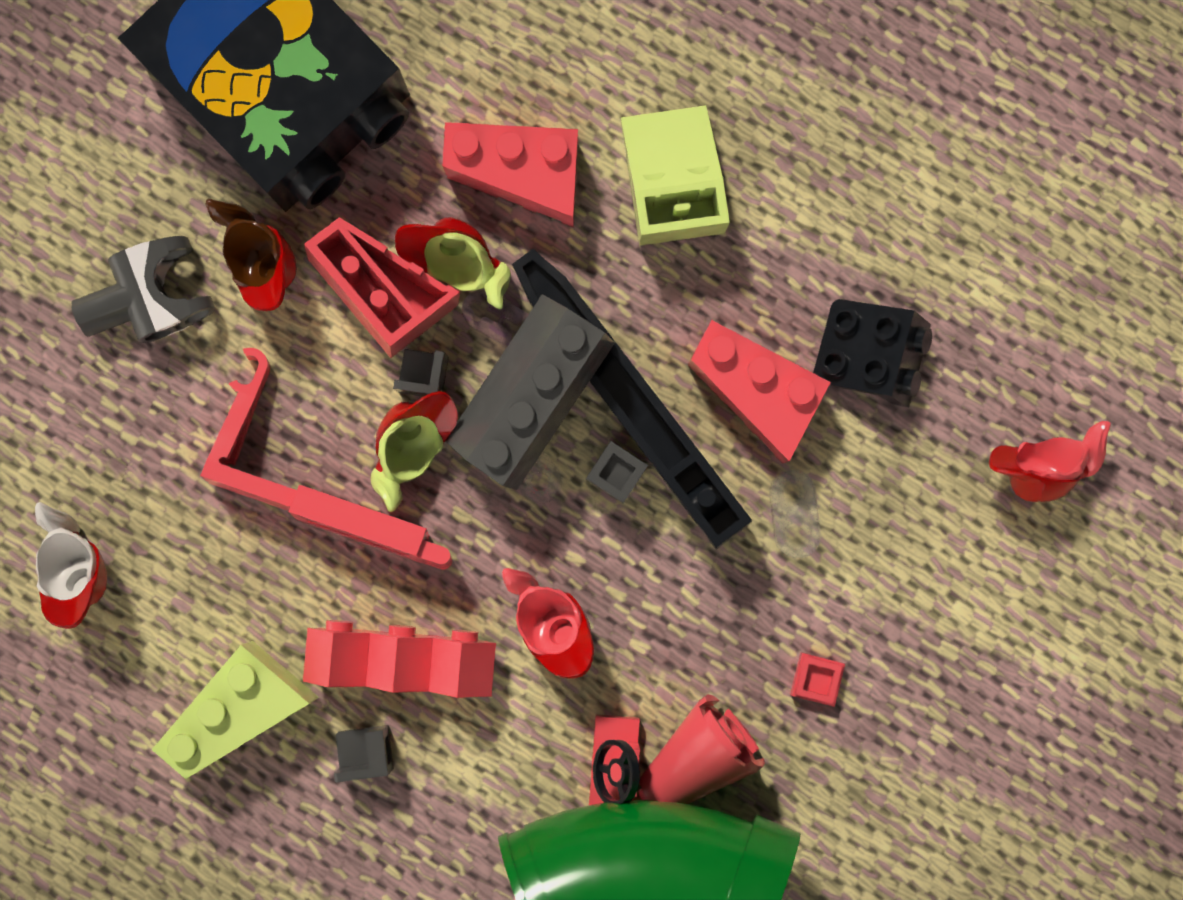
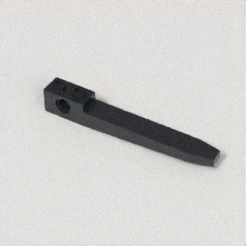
(645, 416)

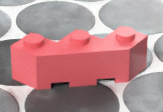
(399, 660)

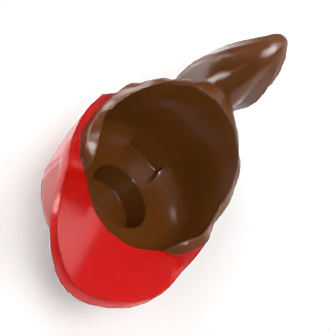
(255, 254)

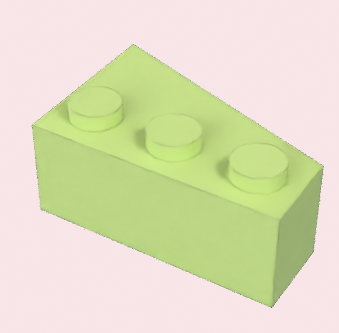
(234, 707)

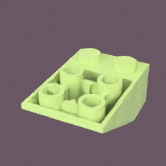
(674, 175)

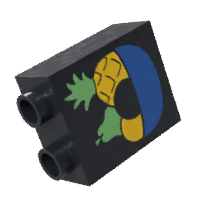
(275, 85)

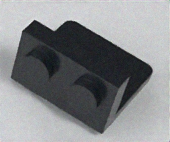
(874, 350)

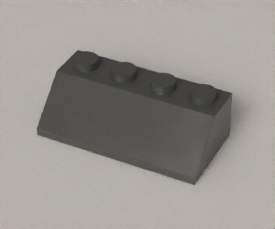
(529, 392)

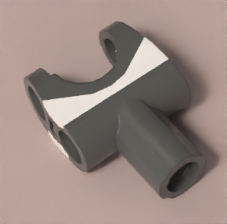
(141, 294)

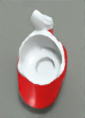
(67, 569)

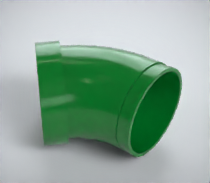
(648, 854)

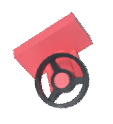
(615, 760)

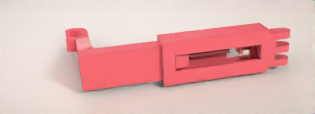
(306, 503)

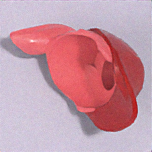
(1052, 466)
(551, 625)

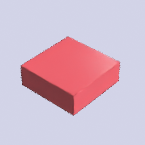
(817, 679)

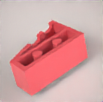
(517, 164)
(380, 288)
(759, 387)

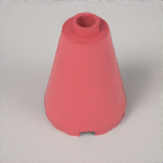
(701, 757)

